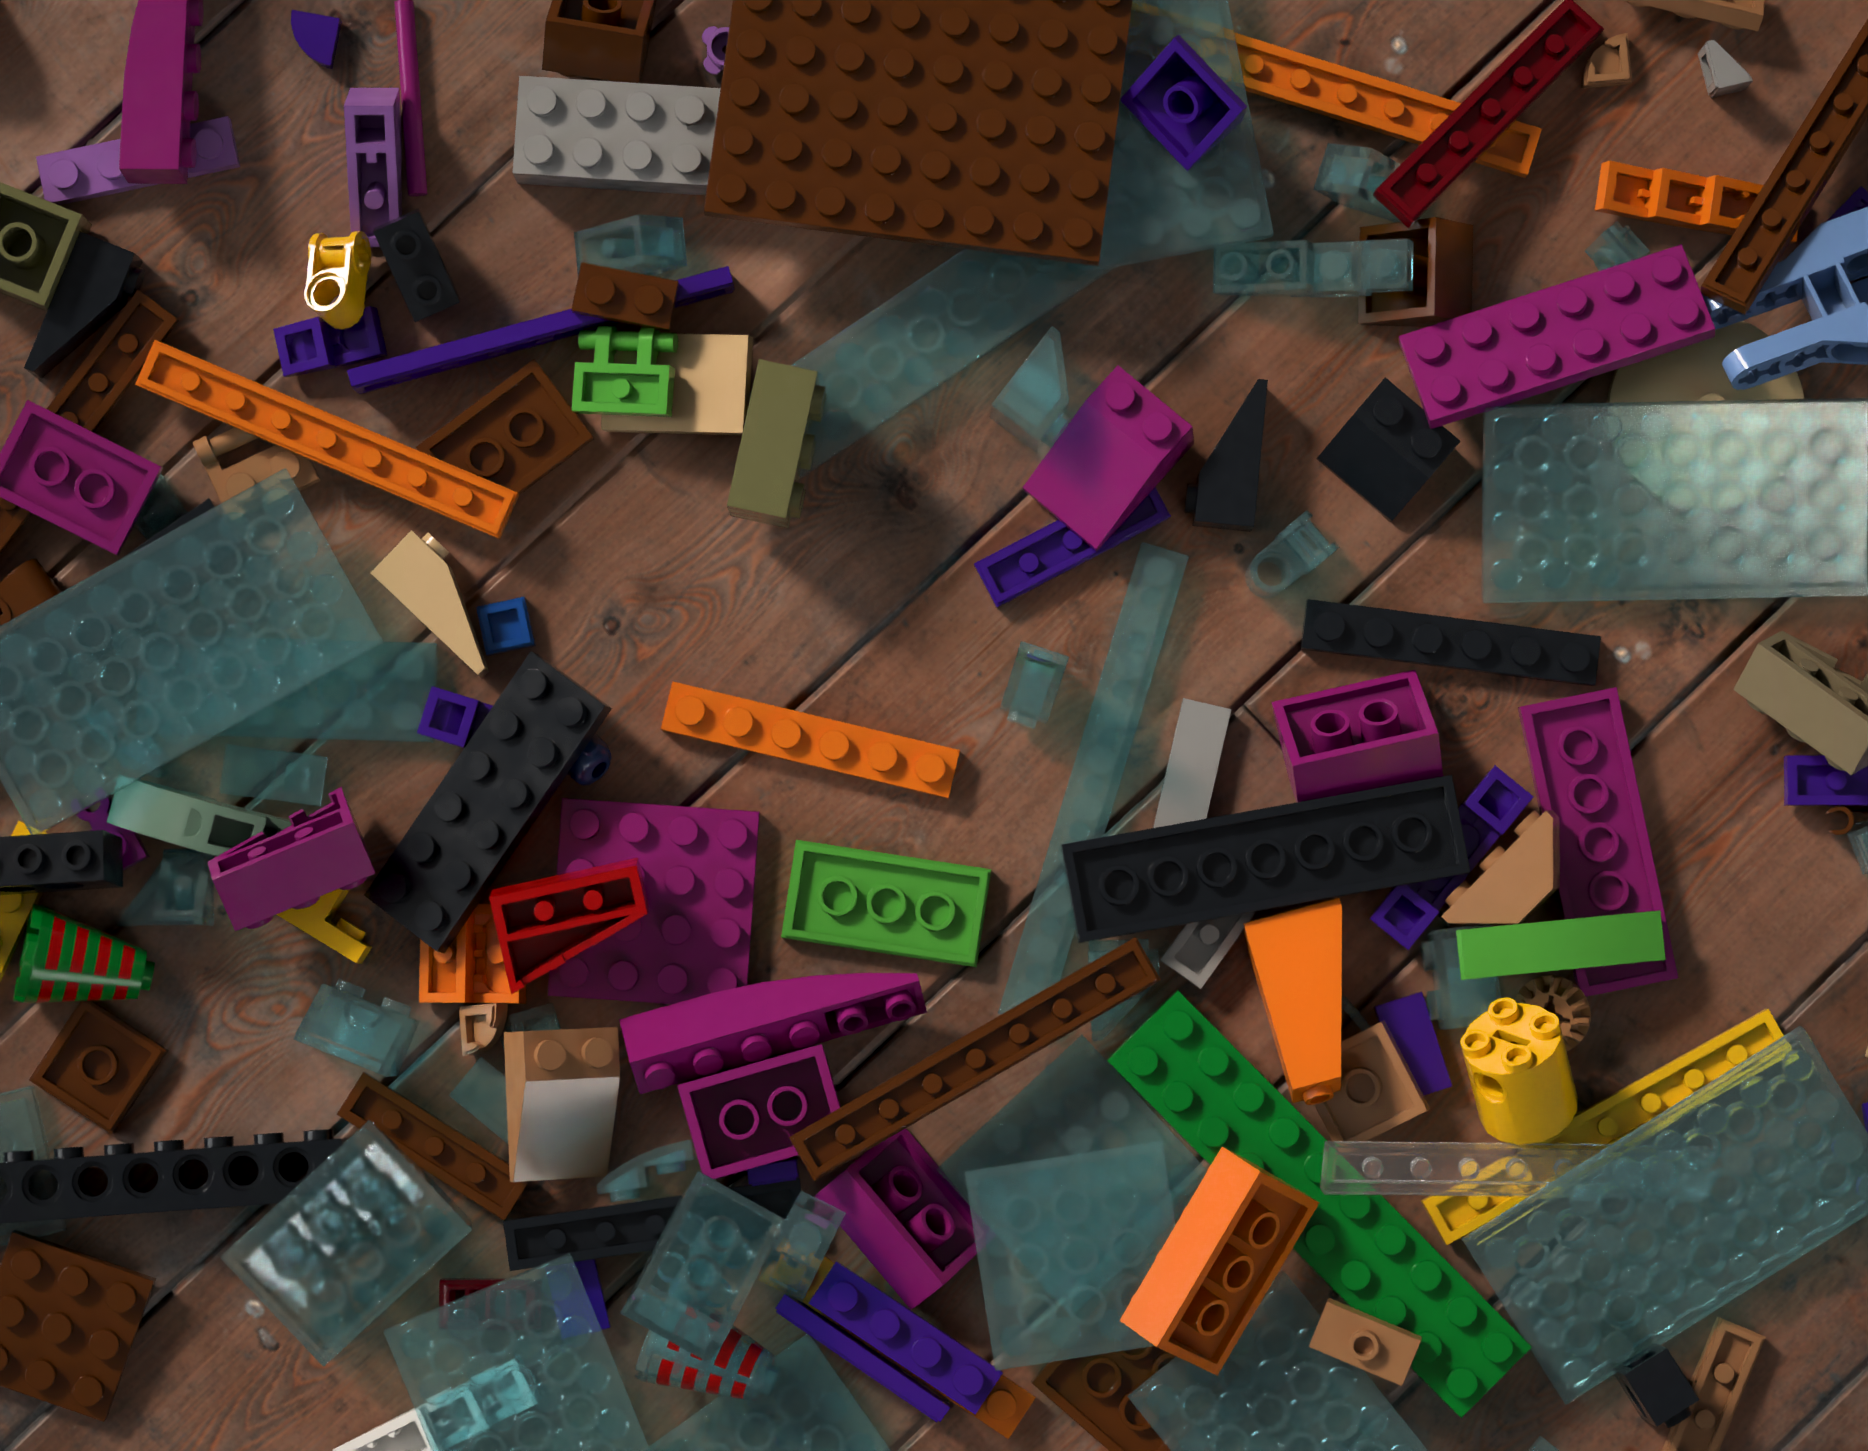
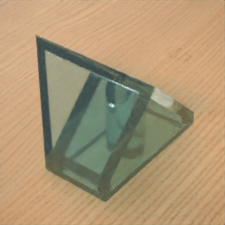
(176, 893)

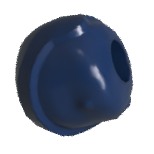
(592, 762)

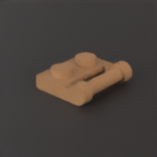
(252, 470)

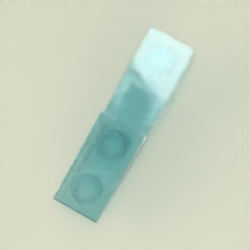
(1313, 269)

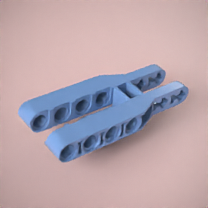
(1820, 276)

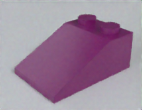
(1109, 458)

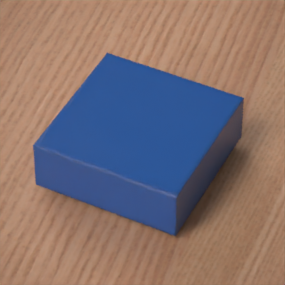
(505, 626)

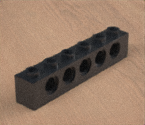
(60, 862)

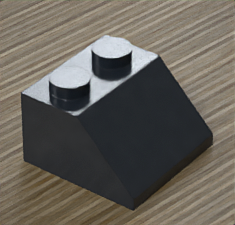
(1387, 450)

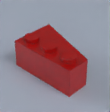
(562, 915)

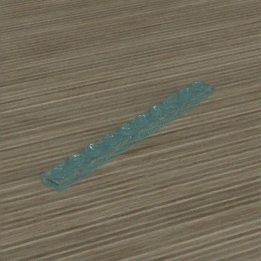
(1097, 765)

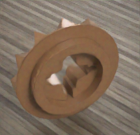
(1568, 1001)

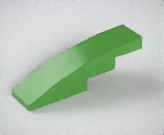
(1560, 945)

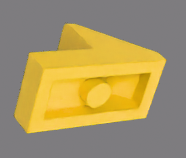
(316, 919)

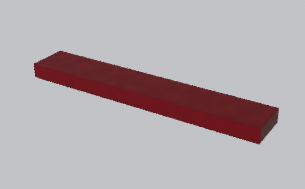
(1488, 112)

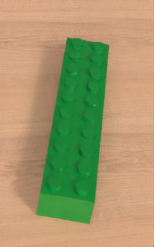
(1351, 1240)

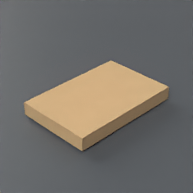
(708, 387)

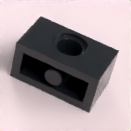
(416, 265)
(1657, 1387)

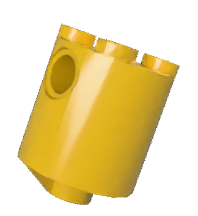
(1519, 1072)

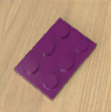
(74, 477)

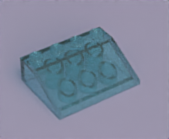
(347, 1242)

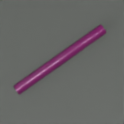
(410, 98)

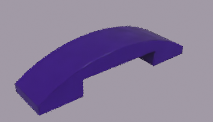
(1483, 818)

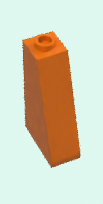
(1301, 989)

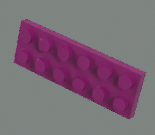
(1557, 336)
(1606, 858)

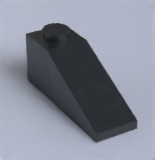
(87, 296)
(1229, 479)

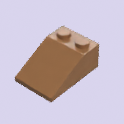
(561, 1102)

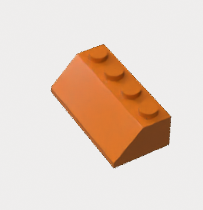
(1219, 1261)

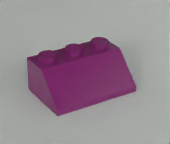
(1358, 737)
(904, 1217)

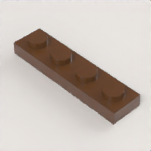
(434, 1145)

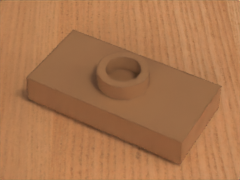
(1365, 1341)

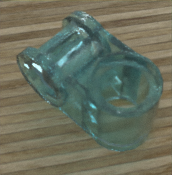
(1295, 551)

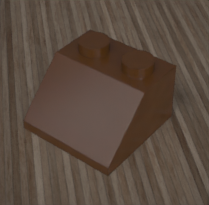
(598, 38)
(1439, 275)

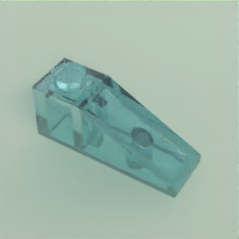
(1033, 685)

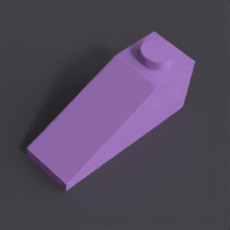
(373, 158)

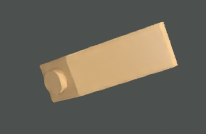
(430, 591)

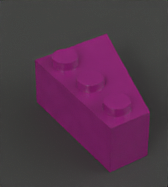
(293, 865)

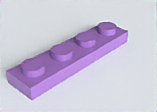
(95, 169)

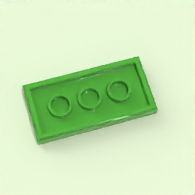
(886, 903)

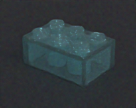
(703, 1267)

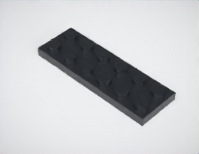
(487, 802)

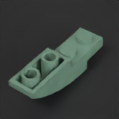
(188, 818)

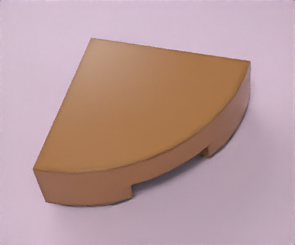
(1609, 64)
(481, 1026)

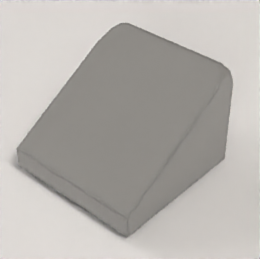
(1721, 71)

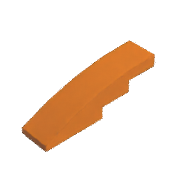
(1675, 197)

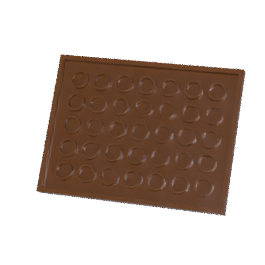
(923, 121)

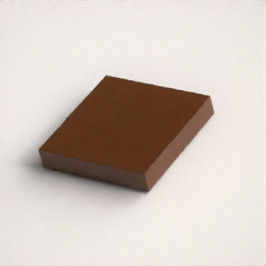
(98, 1065)

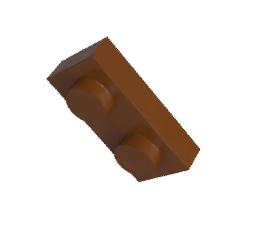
(625, 297)

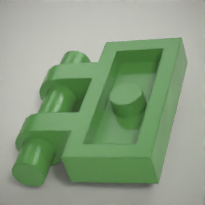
(621, 387)

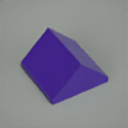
(1184, 103)

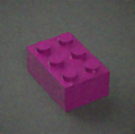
(752, 1110)

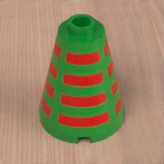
(77, 962)

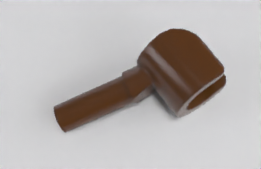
(1854, 818)

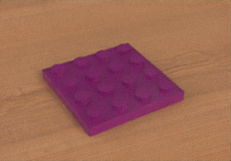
(698, 892)

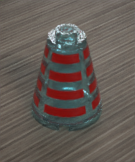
(736, 1370)

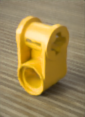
(336, 269)

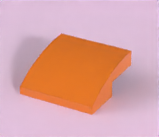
(470, 967)

